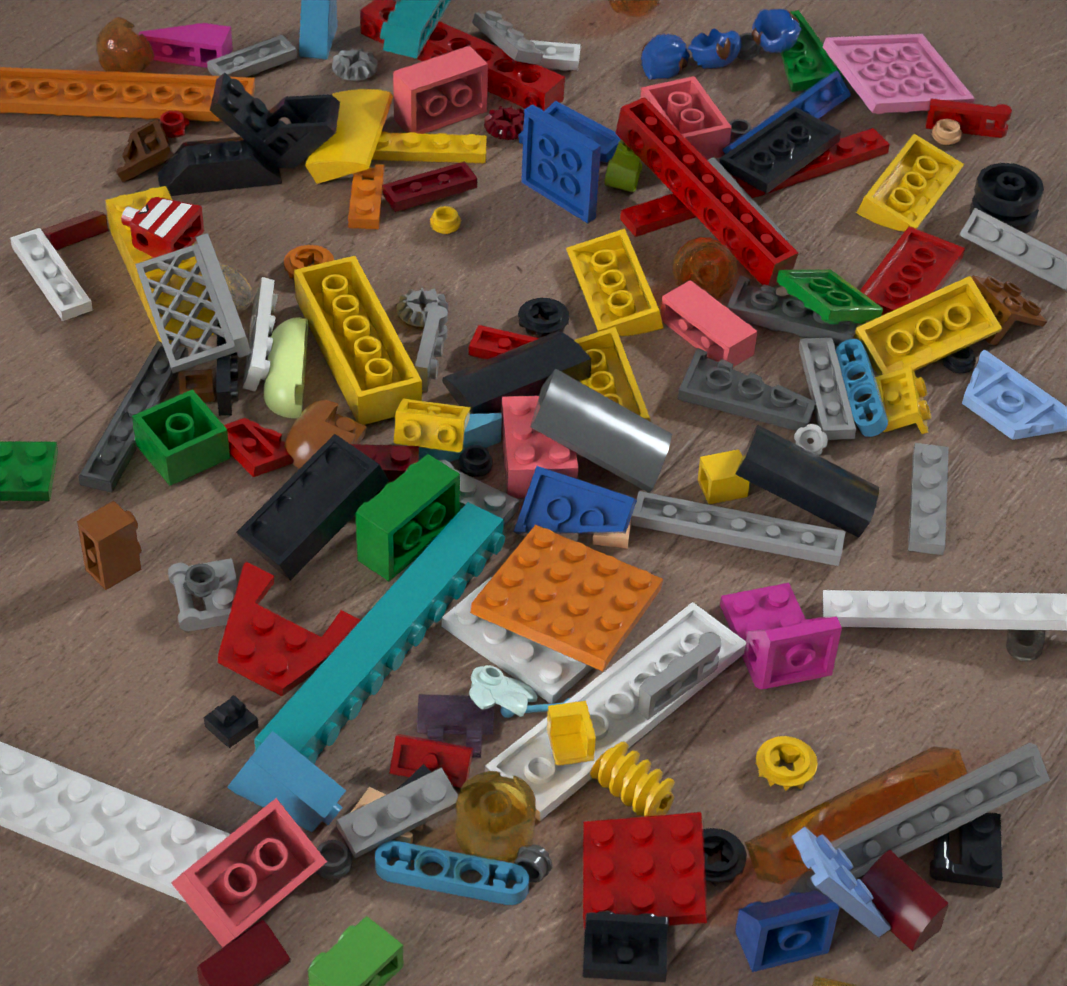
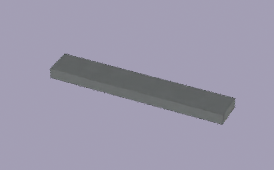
(118, 441)

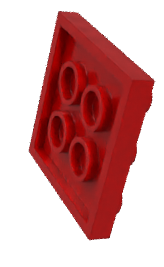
(646, 867)

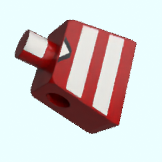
(163, 225)

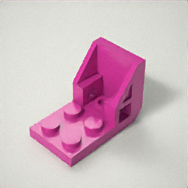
(778, 638)

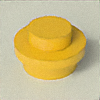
(445, 220)

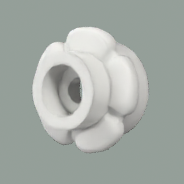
(811, 431)

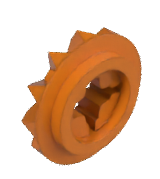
(303, 256)

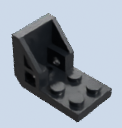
(285, 145)

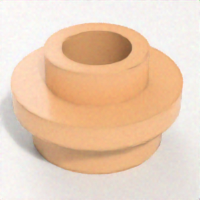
(947, 132)

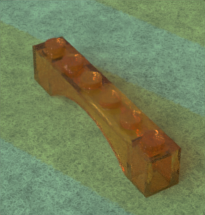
(775, 852)

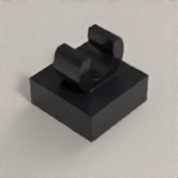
(231, 721)

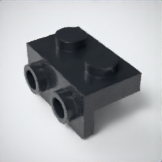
(625, 947)

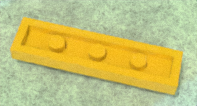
(431, 147)

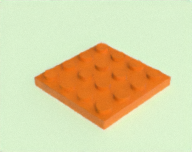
(567, 597)

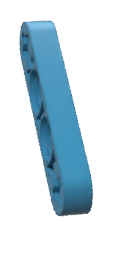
(861, 386)
(453, 866)

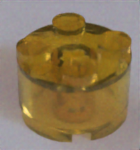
(495, 816)

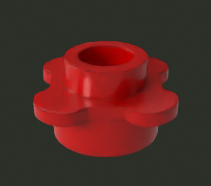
(174, 123)

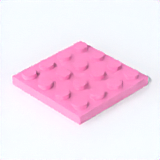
(895, 72)

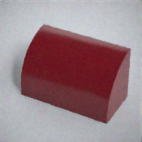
(905, 900)

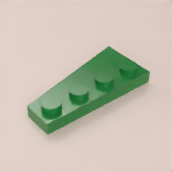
(806, 60)

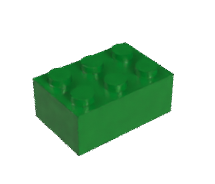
(406, 516)

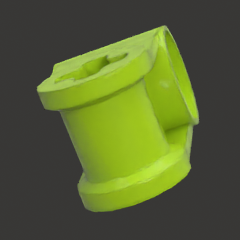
(623, 169)

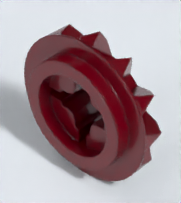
(497, 124)

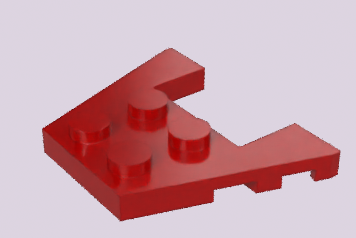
(269, 646)

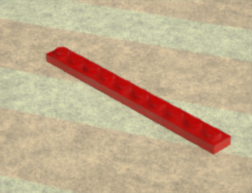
(670, 210)

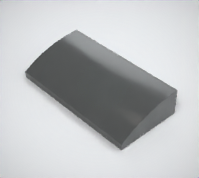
(601, 430)

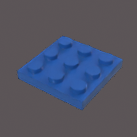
(560, 163)

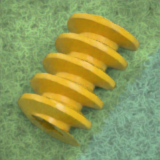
(633, 782)

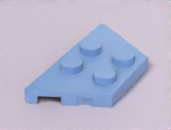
(1012, 401)
(837, 882)

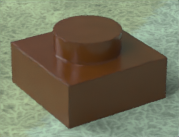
(200, 381)

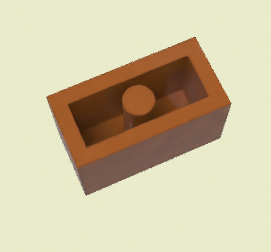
(110, 544)

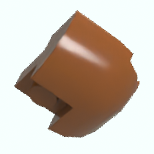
(316, 427)

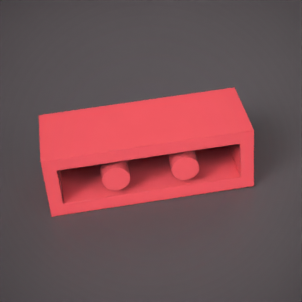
(708, 324)

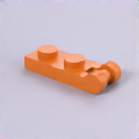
(366, 198)

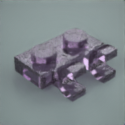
(454, 715)

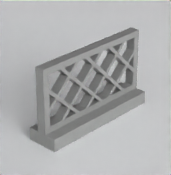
(221, 303)

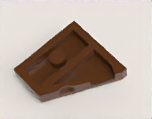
(145, 149)

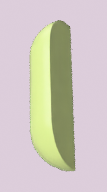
(287, 368)

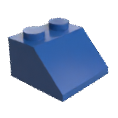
(786, 929)

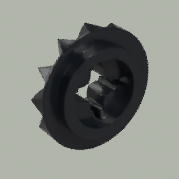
(549, 309)
(732, 855)

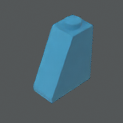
(317, 28)
(298, 784)

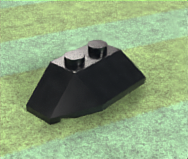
(216, 167)

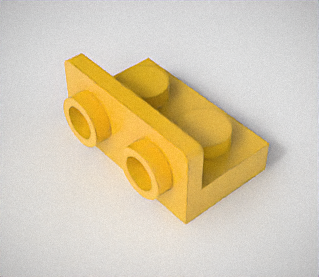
(903, 399)
(431, 425)

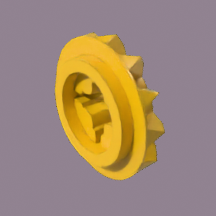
(791, 751)

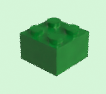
(181, 437)

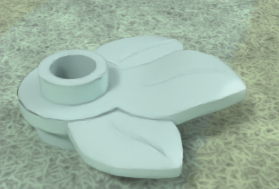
(492, 687)

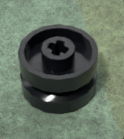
(1009, 194)

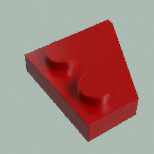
(256, 447)

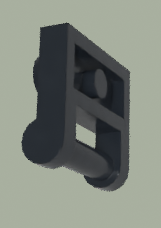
(978, 854)

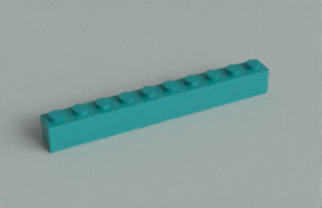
(387, 633)

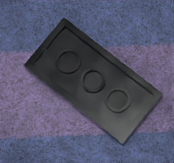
(780, 149)

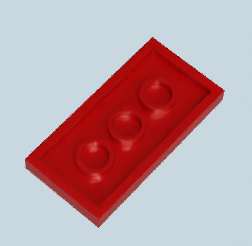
(912, 270)

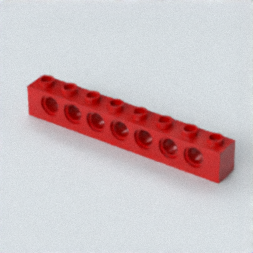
(508, 79)
(705, 192)

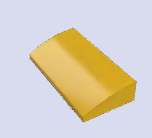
(356, 137)
(910, 186)
(615, 285)
(928, 328)
(611, 371)

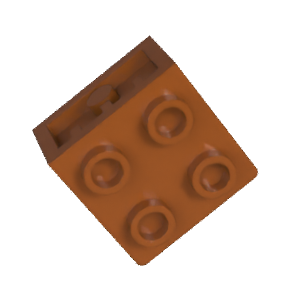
(1007, 305)

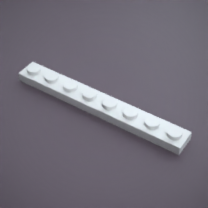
(947, 609)

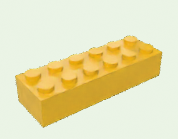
(132, 256)
(356, 339)

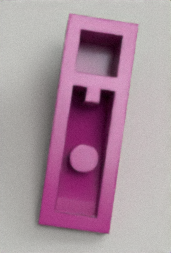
(190, 43)

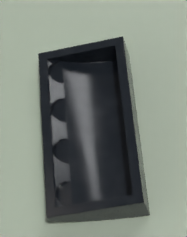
(517, 373)
(808, 481)
(313, 506)

